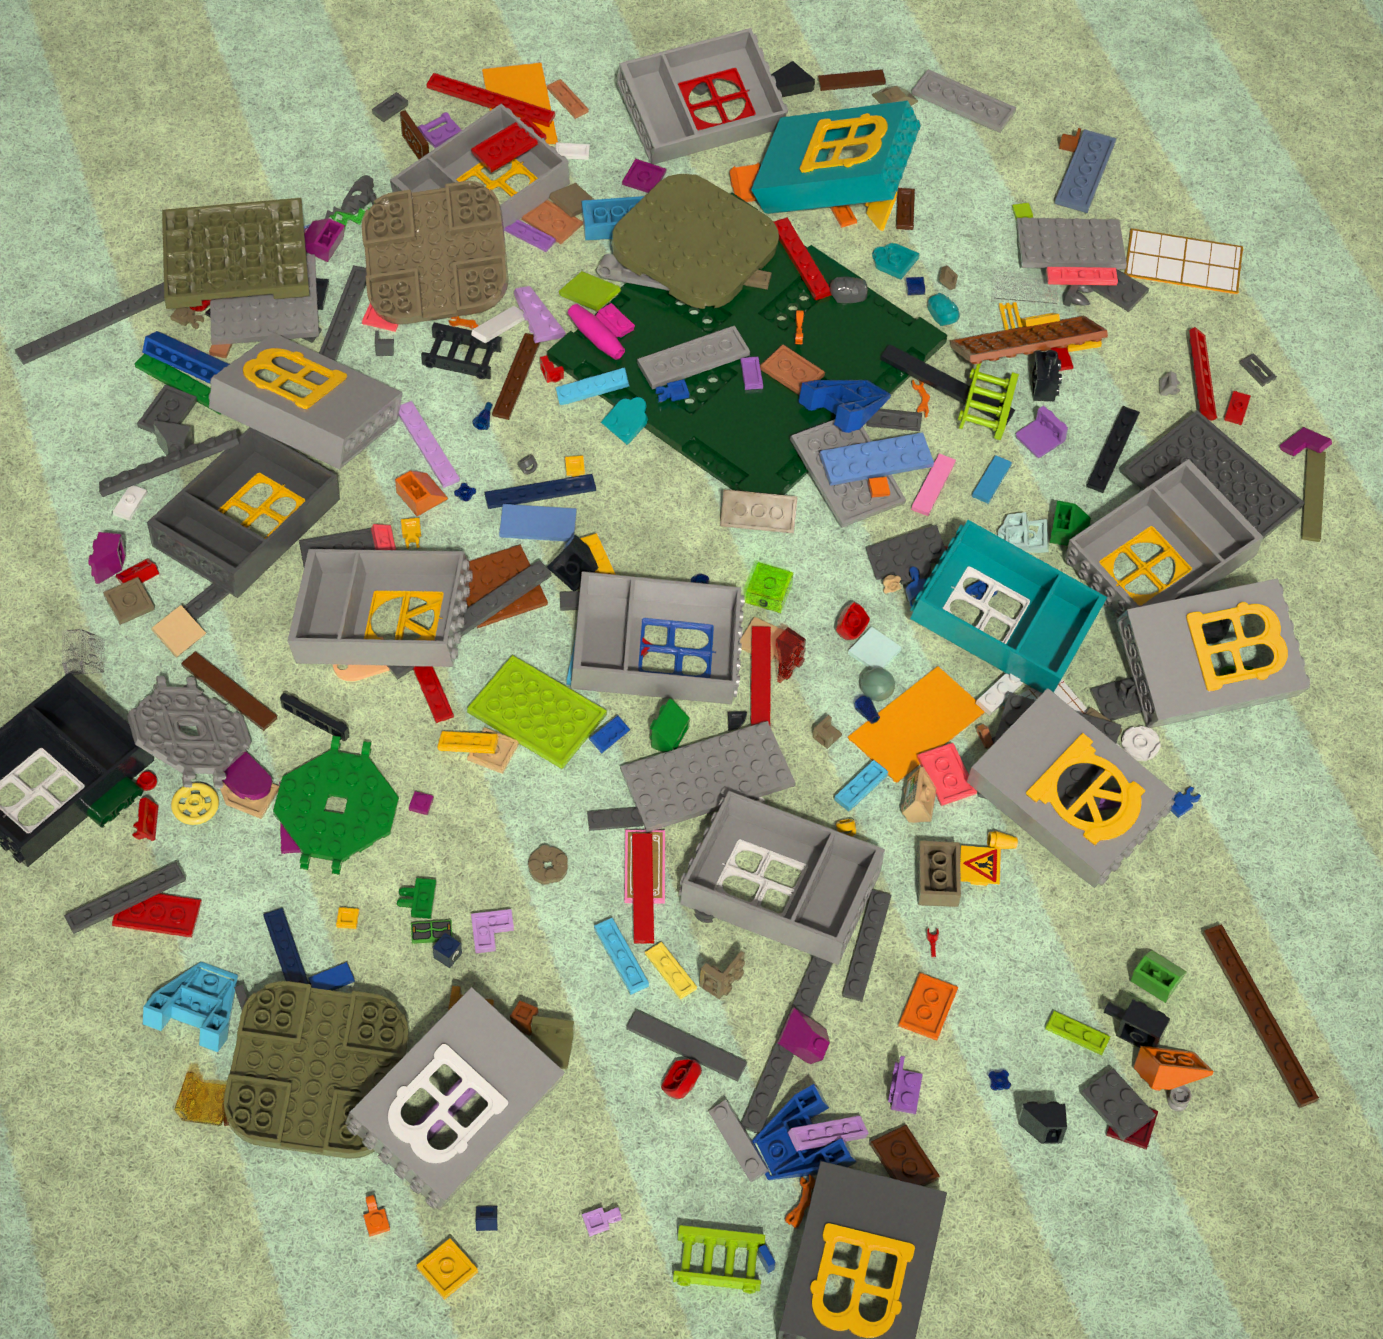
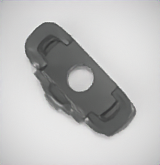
(363, 184)

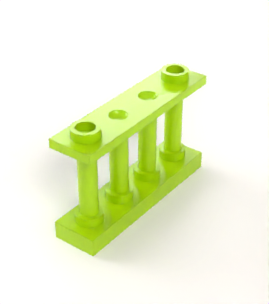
(1005, 398)
(731, 1240)

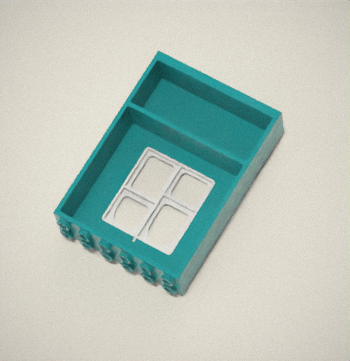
(1044, 634)

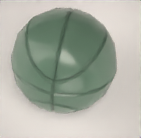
(878, 684)

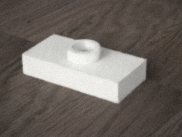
(130, 502)

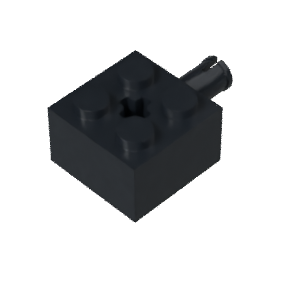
(1046, 376)
(1139, 1023)

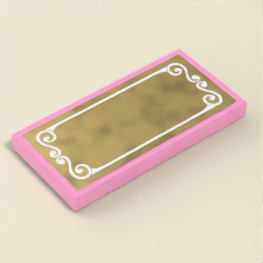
(658, 843)

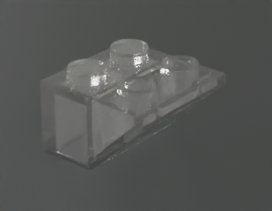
(82, 652)

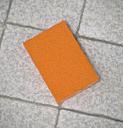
(928, 1006)

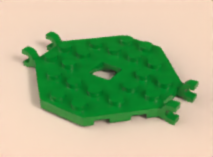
(328, 834)

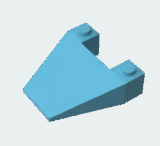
(197, 1000)

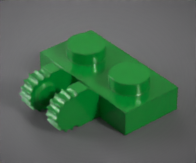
(422, 900)

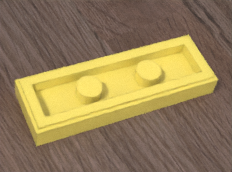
(670, 970)

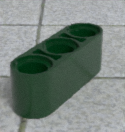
(113, 801)

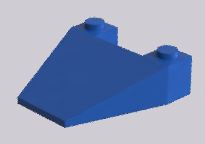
(849, 400)
(779, 1150)

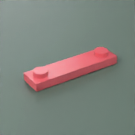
(1081, 276)

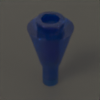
(482, 420)

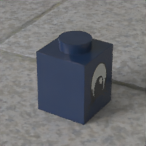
(447, 950)

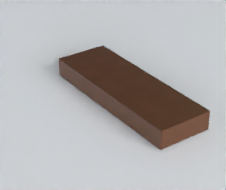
(905, 208)

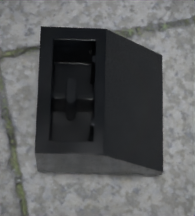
(1044, 1121)

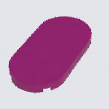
(248, 778)

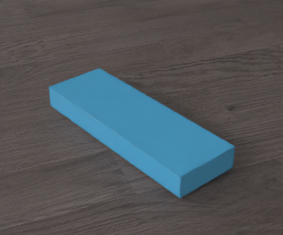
(992, 479)

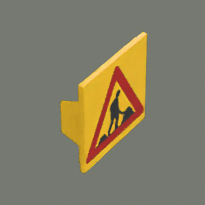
(980, 865)

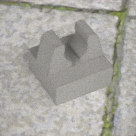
(1169, 384)

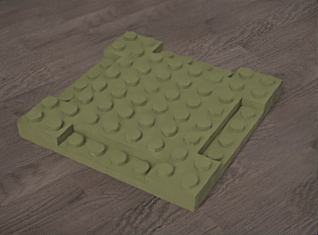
(234, 252)

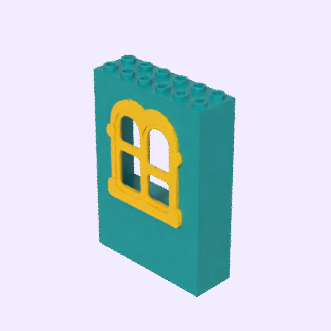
(796, 167)

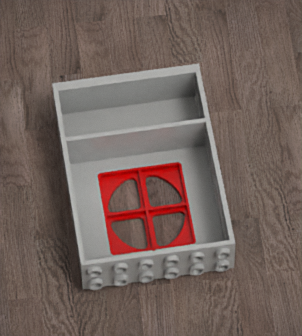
(660, 88)

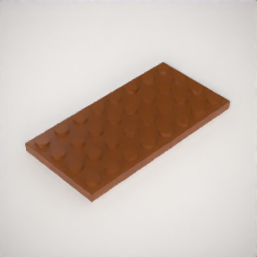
(1028, 339)

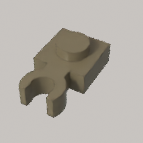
(185, 315)

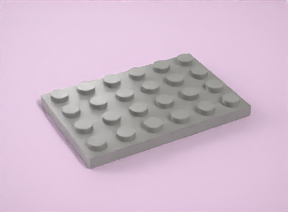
(1070, 243)
(850, 500)

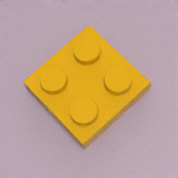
(447, 1268)

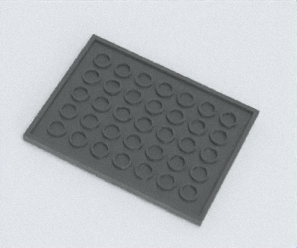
(1226, 465)

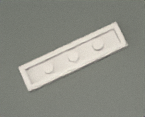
(498, 324)

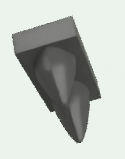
(1075, 297)

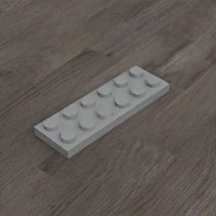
(964, 100)
(693, 357)

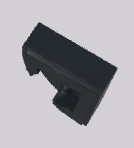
(736, 719)

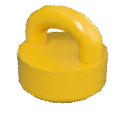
(846, 825)

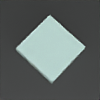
(874, 649)

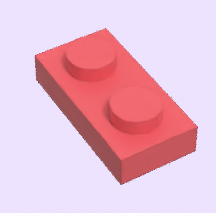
(383, 537)

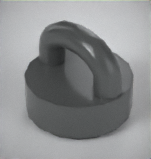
(526, 462)

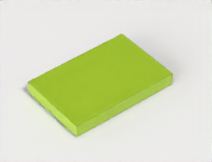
(589, 291)

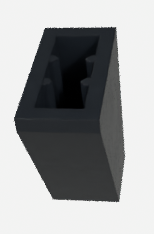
(793, 80)

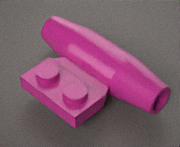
(603, 327)

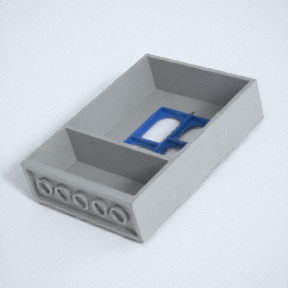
(614, 621)

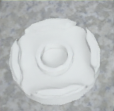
(1143, 748)

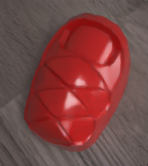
(852, 621)
(681, 1078)

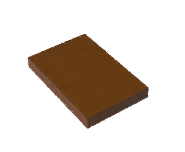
(413, 136)
(904, 1157)

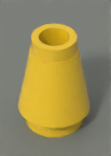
(1001, 840)

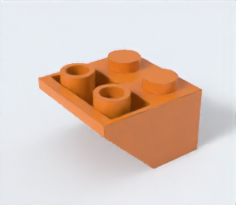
(419, 491)

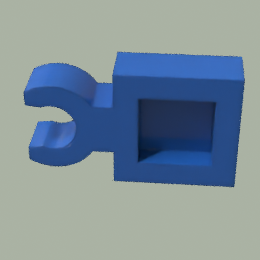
(674, 390)
(1183, 802)

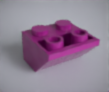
(324, 238)
(107, 556)

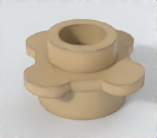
(891, 583)

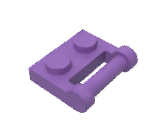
(442, 133)

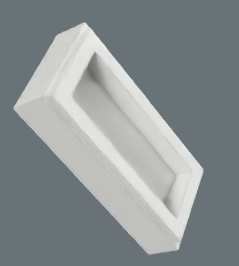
(573, 150)

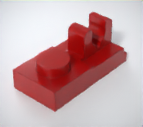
(147, 820)

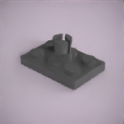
(1117, 699)

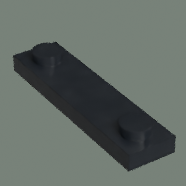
(318, 719)

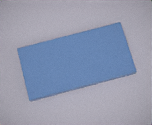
(537, 522)

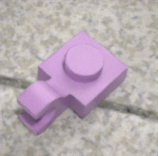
(597, 1221)

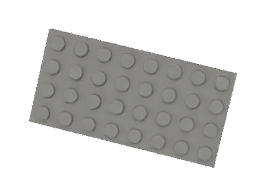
(697, 776)

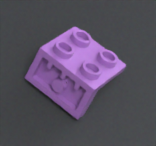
(904, 1089)

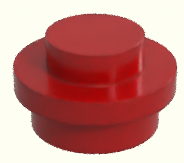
(147, 781)

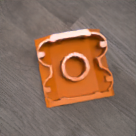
(742, 181)

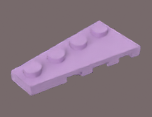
(540, 319)

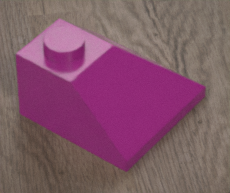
(804, 1037)

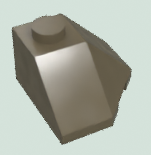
(894, 94)

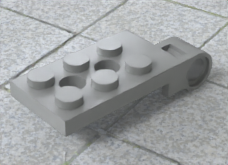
(611, 269)

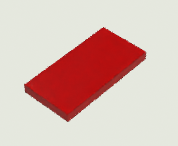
(506, 145)
(161, 915)

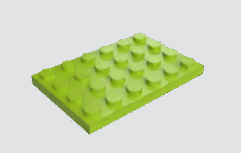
(537, 711)

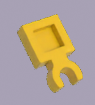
(411, 531)

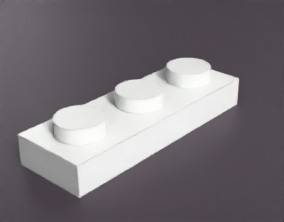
(998, 693)

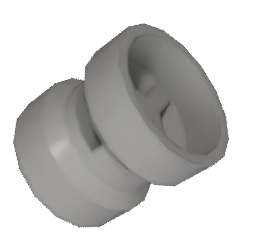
(1181, 1094)

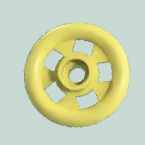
(194, 818)

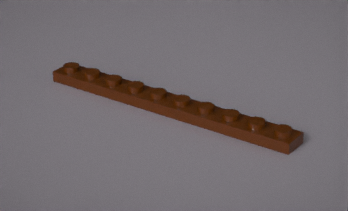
(1260, 1016)

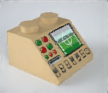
(919, 797)

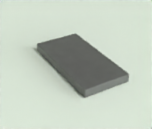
(350, 540)

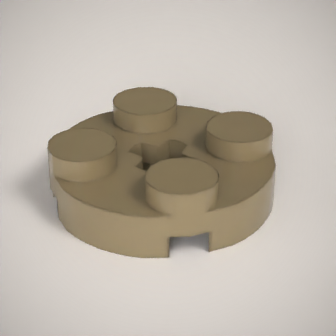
(549, 875)

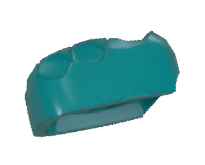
(943, 309)

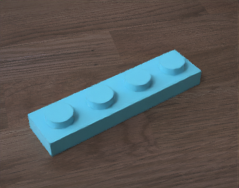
(592, 386)
(621, 956)

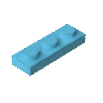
(861, 785)

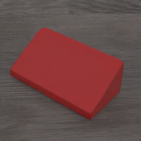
(143, 570)

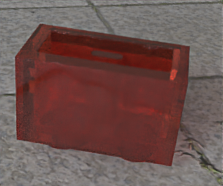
(788, 653)

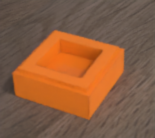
(878, 487)

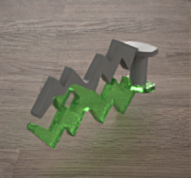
(346, 213)

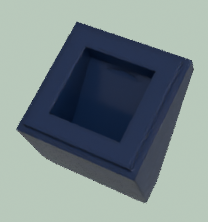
(486, 1218)

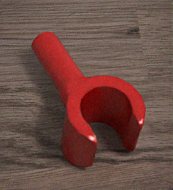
(932, 939)

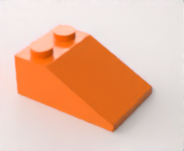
(1170, 1067)

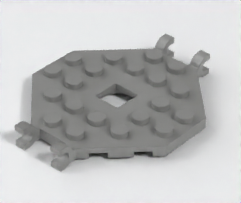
(157, 731)

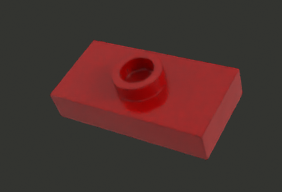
(1237, 407)

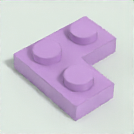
(487, 924)

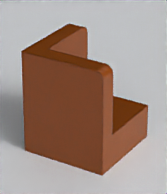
(1070, 142)
(522, 1017)

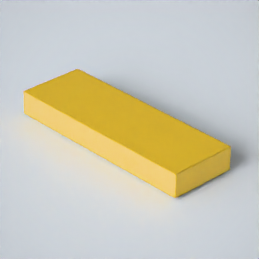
(468, 742)

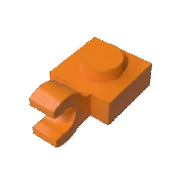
(376, 1219)

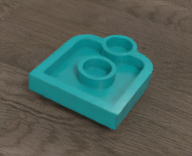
(894, 259)
(627, 419)

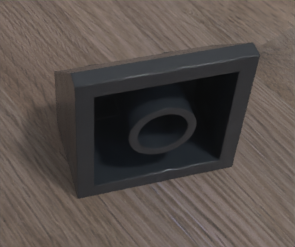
(572, 561)

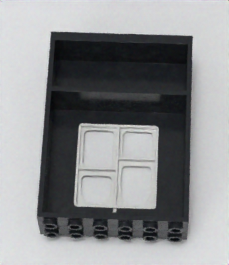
(83, 743)

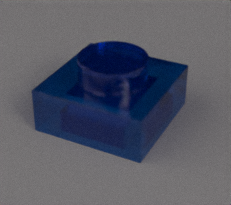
(915, 286)

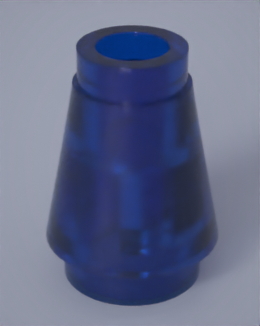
(866, 708)

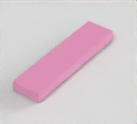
(933, 484)

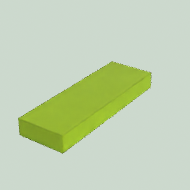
(1077, 1032)

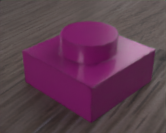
(421, 803)

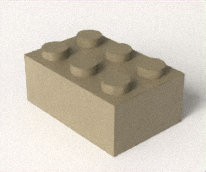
(939, 874)

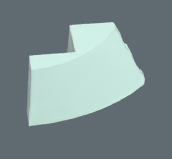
(1017, 531)

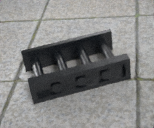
(457, 337)

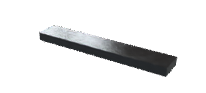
(1113, 449)

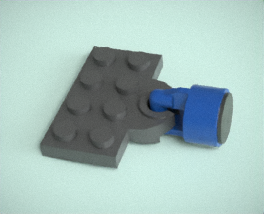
(908, 558)

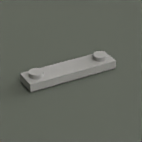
(738, 1141)

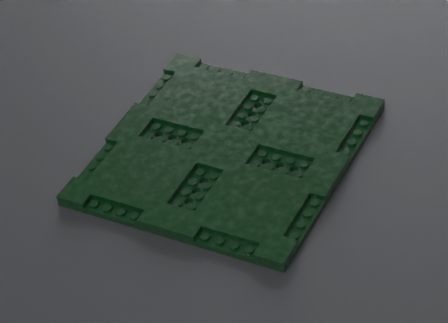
(738, 431)

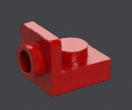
(549, 372)

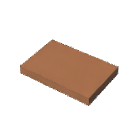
(552, 221)
(791, 369)

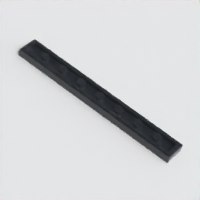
(937, 379)

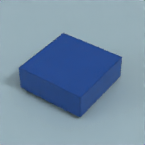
(766, 1258)

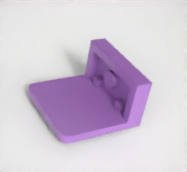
(1043, 433)

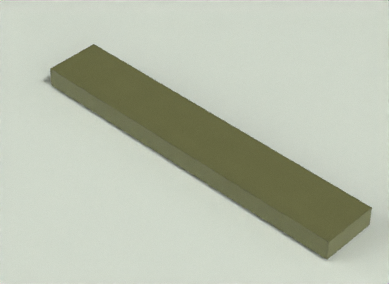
(1313, 496)

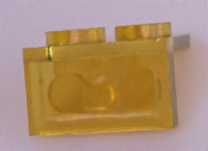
(201, 1101)

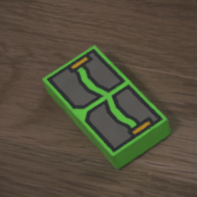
(430, 931)

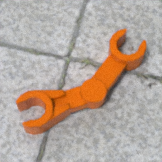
(799, 320)
(463, 322)
(925, 397)
(796, 1215)

